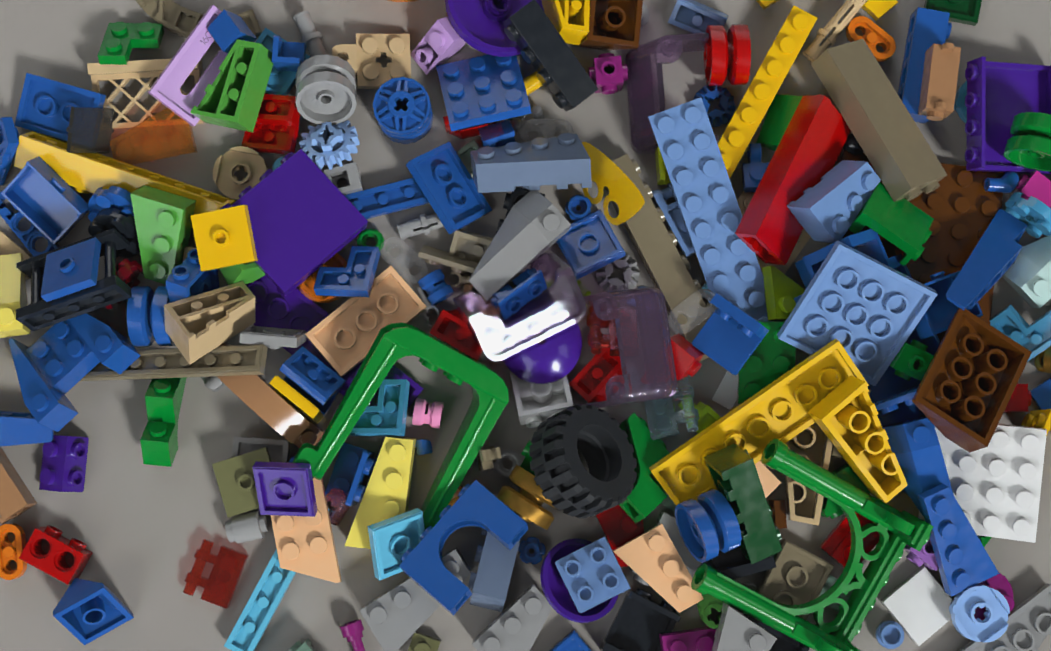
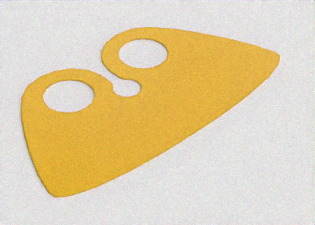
(621, 188)

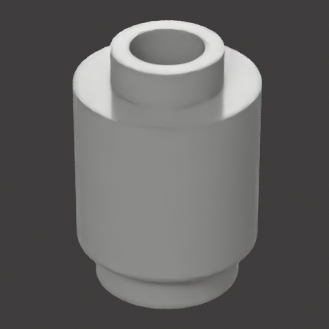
(246, 527)

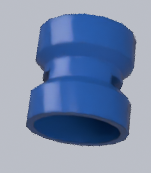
(436, 287)

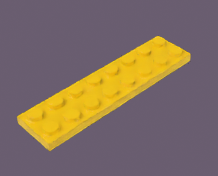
(771, 413)

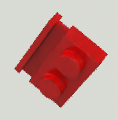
(839, 540)

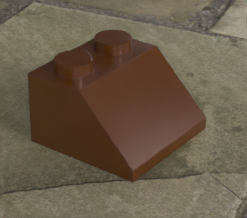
(614, 25)

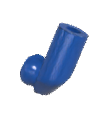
(1005, 184)

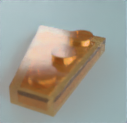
(155, 139)

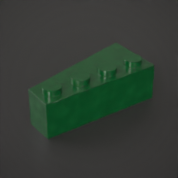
(739, 483)

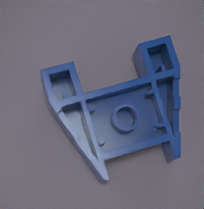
(62, 360)

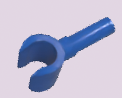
(423, 447)

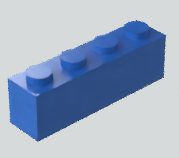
(924, 30)

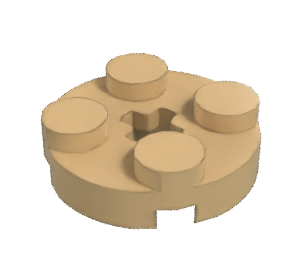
(233, 161)

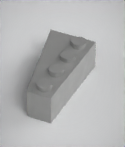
(407, 606)

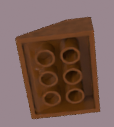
(970, 381)

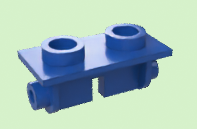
(528, 286)

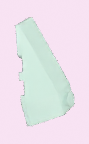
(1032, 273)

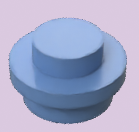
(889, 634)

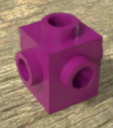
(606, 82)

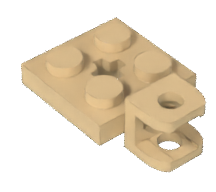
(370, 47)

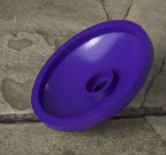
(549, 360)
(556, 590)

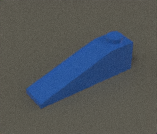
(918, 455)

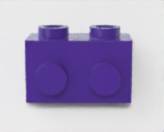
(64, 464)

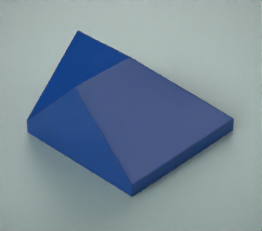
(90, 610)

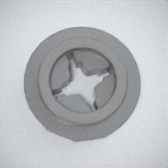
(630, 275)

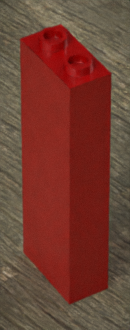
(799, 162)

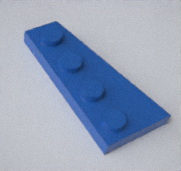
(954, 542)

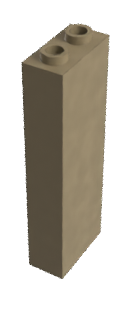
(879, 120)

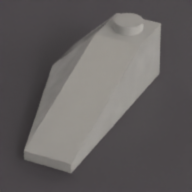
(523, 236)

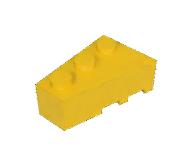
(569, 18)

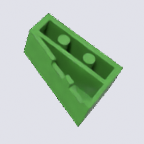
(238, 88)
(162, 230)

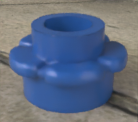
(578, 200)
(526, 556)

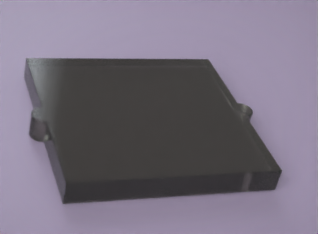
(90, 130)

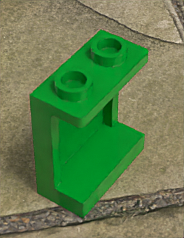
(896, 222)

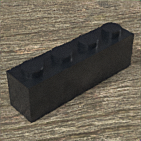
(550, 56)

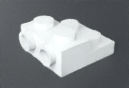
(540, 401)

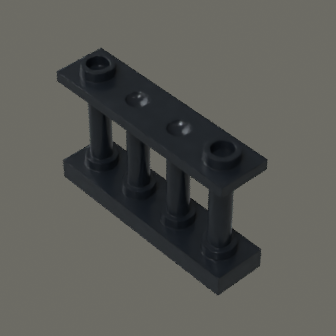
(106, 292)

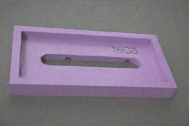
(168, 85)

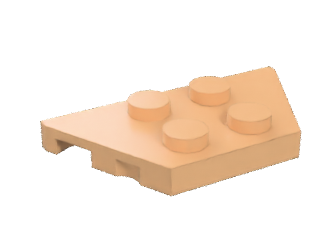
(308, 542)

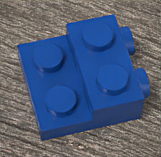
(189, 280)

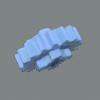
(330, 143)

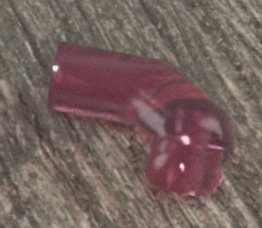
(338, 499)

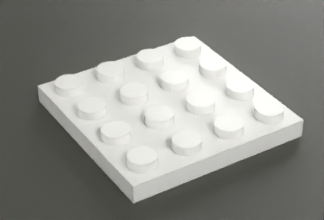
(999, 483)

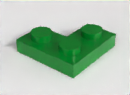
(122, 37)

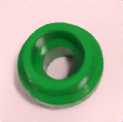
(370, 233)

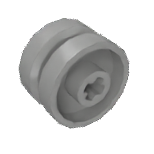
(325, 89)

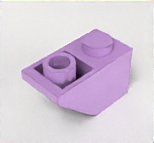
(437, 46)

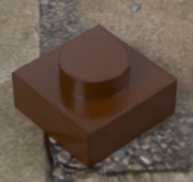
(778, 513)

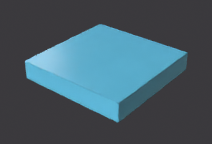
(392, 538)

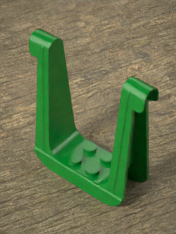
(391, 344)

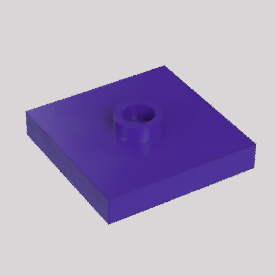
(285, 488)

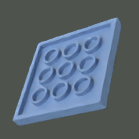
(861, 306)

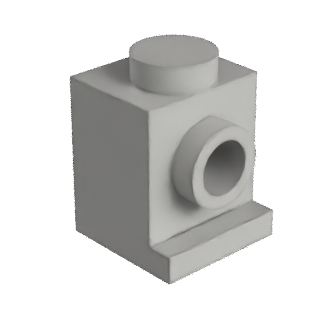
(347, 172)

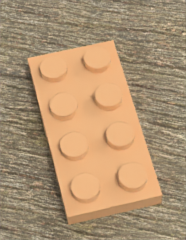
(352, 328)

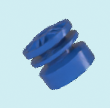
(402, 125)

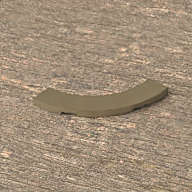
(183, 21)

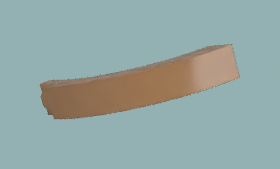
(273, 408)

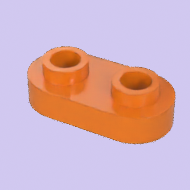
(873, 37)
(11, 551)

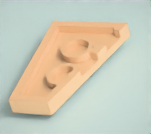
(660, 565)

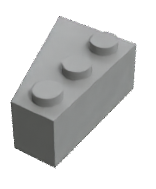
(517, 625)
(740, 633)

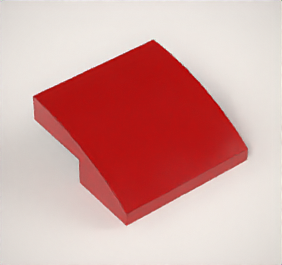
(275, 126)

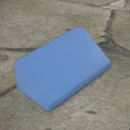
(695, 16)

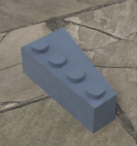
(532, 164)

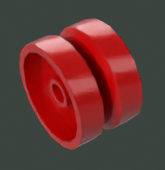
(727, 55)

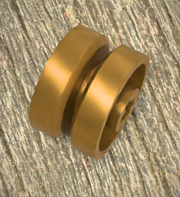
(528, 501)

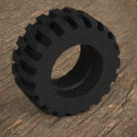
(562, 472)

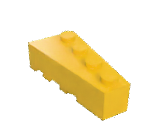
(856, 432)

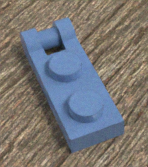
(674, 219)

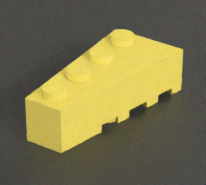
(387, 488)

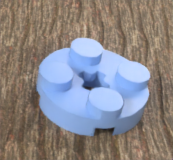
(996, 613)

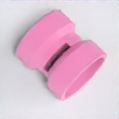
(434, 414)

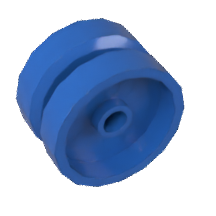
(146, 316)
(708, 525)

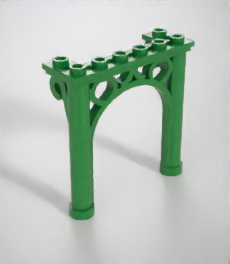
(894, 532)

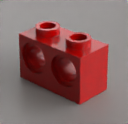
(54, 561)

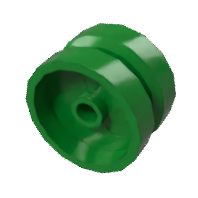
(1030, 141)

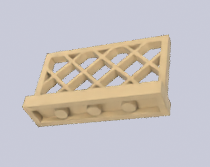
(133, 70)

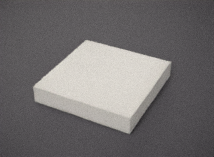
(919, 605)

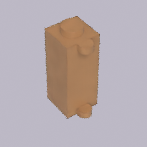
(939, 81)
(14, 494)

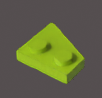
(779, 293)

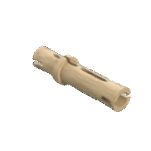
(814, 49)

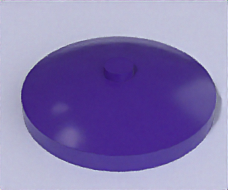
(482, 23)

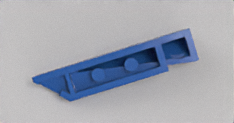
(988, 261)
(22, 429)

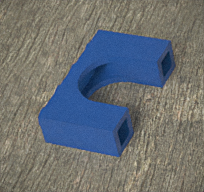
(473, 508)

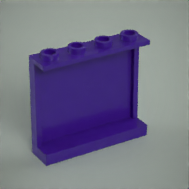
(992, 100)
(298, 221)

